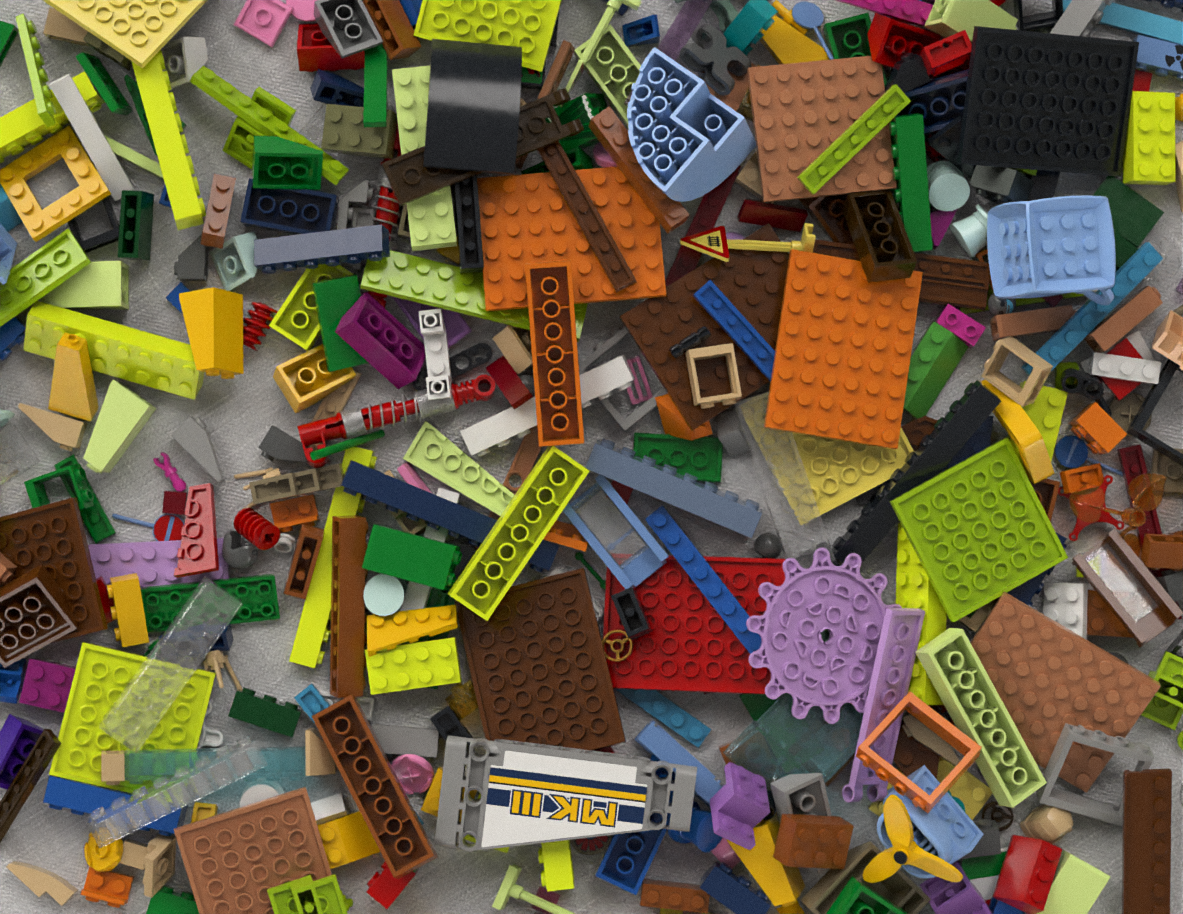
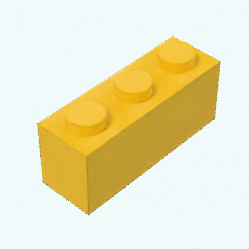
(128, 610)

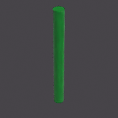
(347, 444)

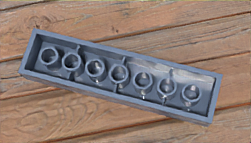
(674, 488)

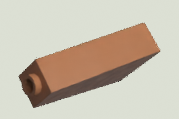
(1123, 319)
(1030, 322)

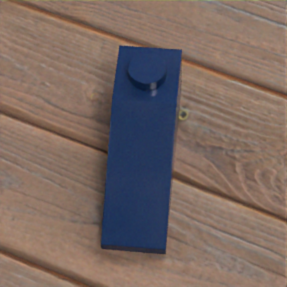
(336, 90)

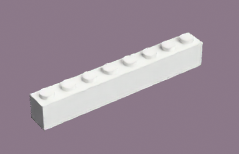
(517, 422)

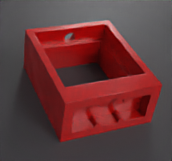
(942, 59)

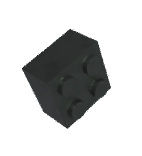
(1001, 184)

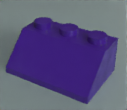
(16, 743)

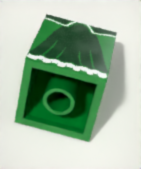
(580, 108)

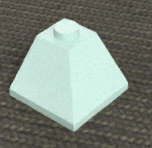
(235, 260)

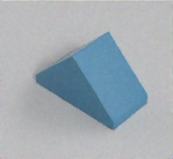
(8, 215)

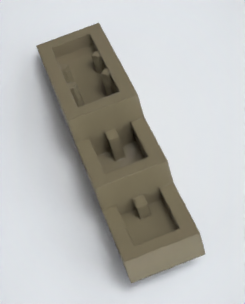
(296, 483)

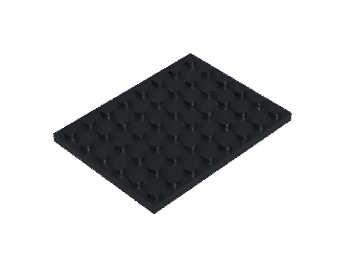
(1047, 101)

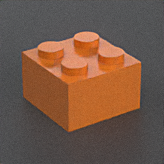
(1097, 429)

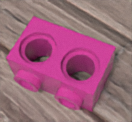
(961, 325)

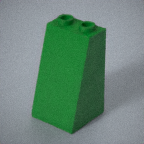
(412, 557)

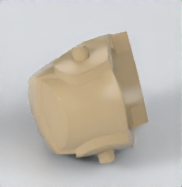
(1047, 823)

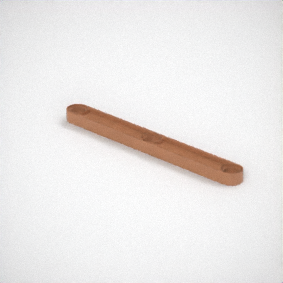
(522, 462)

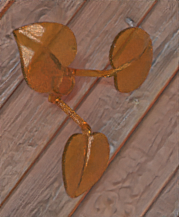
(1145, 490)

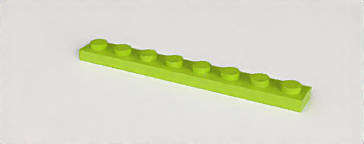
(261, 118)

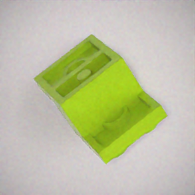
(241, 136)
(1167, 703)
(308, 896)

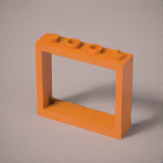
(938, 725)

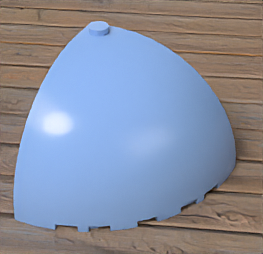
(682, 131)

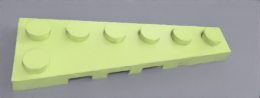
(449, 464)

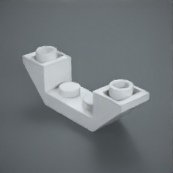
(437, 354)

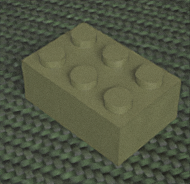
(346, 133)

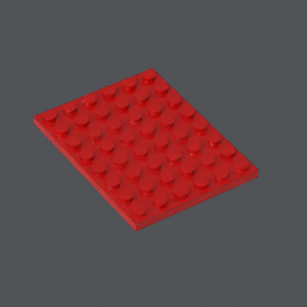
(689, 639)

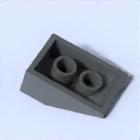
(346, 25)

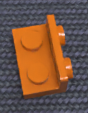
(294, 512)
(566, 535)
(107, 886)

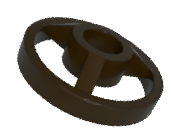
(998, 819)

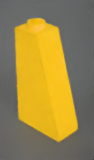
(790, 45)
(73, 380)

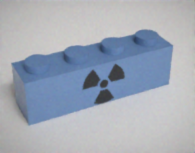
(1159, 57)

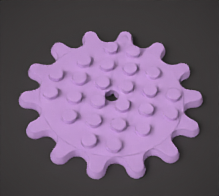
(791, 639)

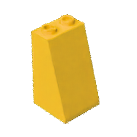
(215, 330)
(778, 881)

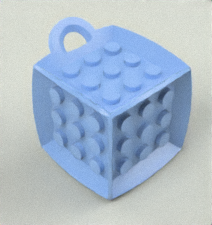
(1052, 248)

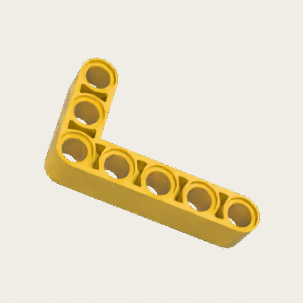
(1024, 434)

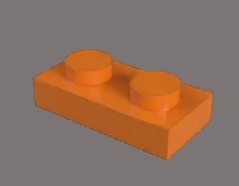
(1078, 477)

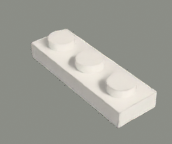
(1125, 368)

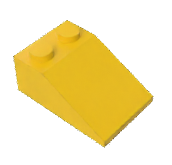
(307, 379)
(347, 839)

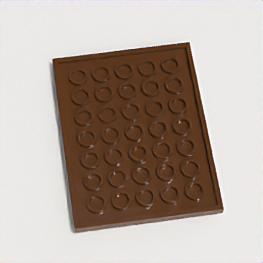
(752, 284)
(543, 666)

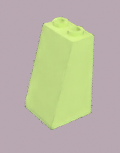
(954, 16)
(95, 287)
(117, 426)
(1074, 886)

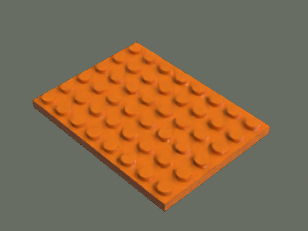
(531, 223)
(842, 351)

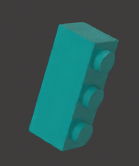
(749, 24)

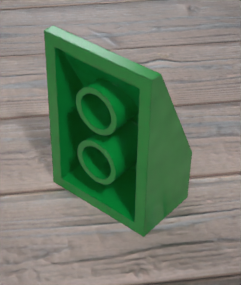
(285, 164)

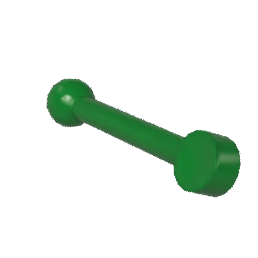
(579, 556)

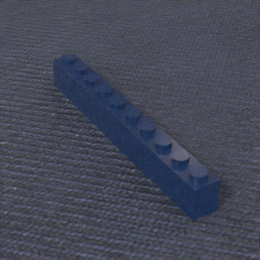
(432, 508)

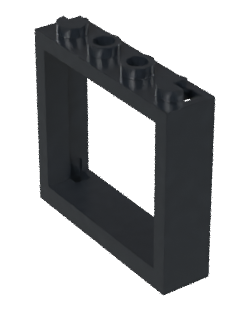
(1146, 410)

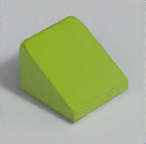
(1058, 371)

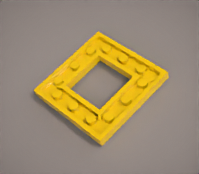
(89, 192)

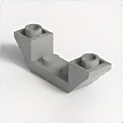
(359, 196)

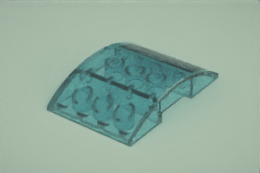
(787, 745)

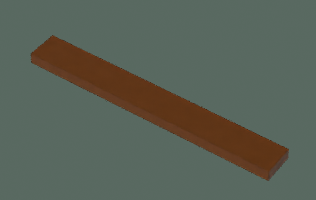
(587, 216)

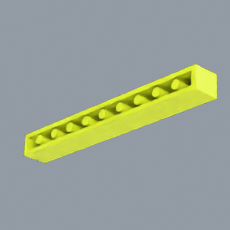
(316, 612)

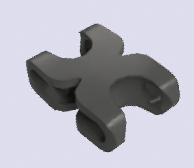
(715, 59)

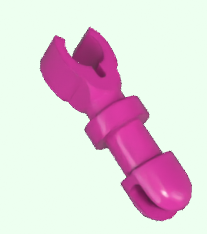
(170, 472)

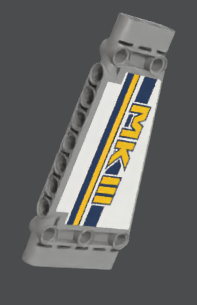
(554, 794)

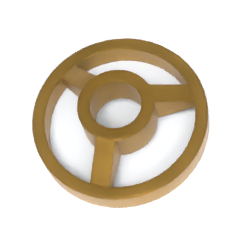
(618, 659)

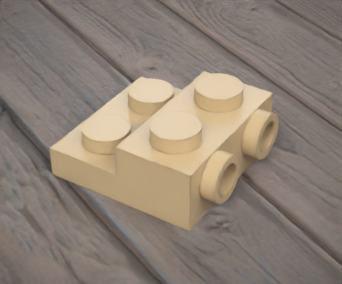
(159, 863)

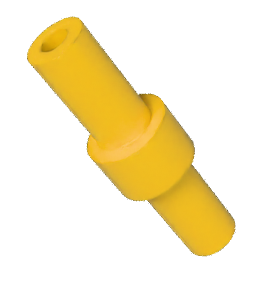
(787, 16)

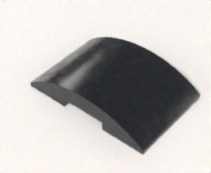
(473, 106)

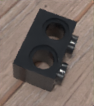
(450, 724)

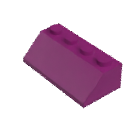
(382, 341)

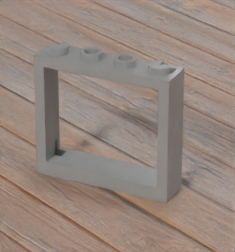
(599, 350)
(1077, 803)

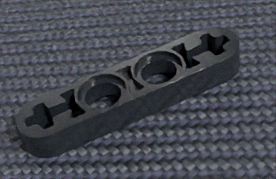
(455, 371)

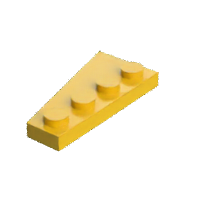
(408, 626)

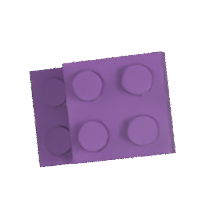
(739, 806)
(954, 897)

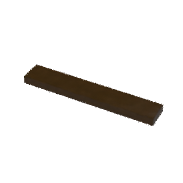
(27, 779)

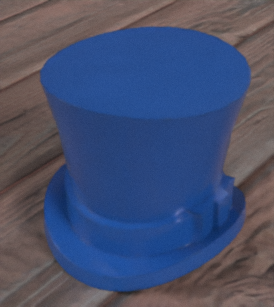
(701, 831)

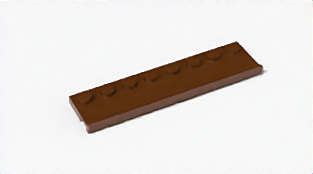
(943, 278)
(1146, 841)

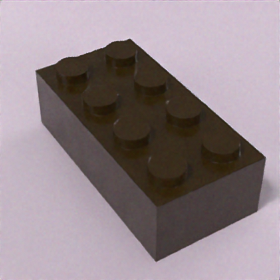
(879, 235)

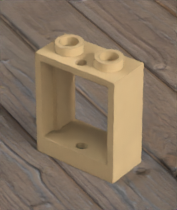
(711, 352)
(1035, 381)

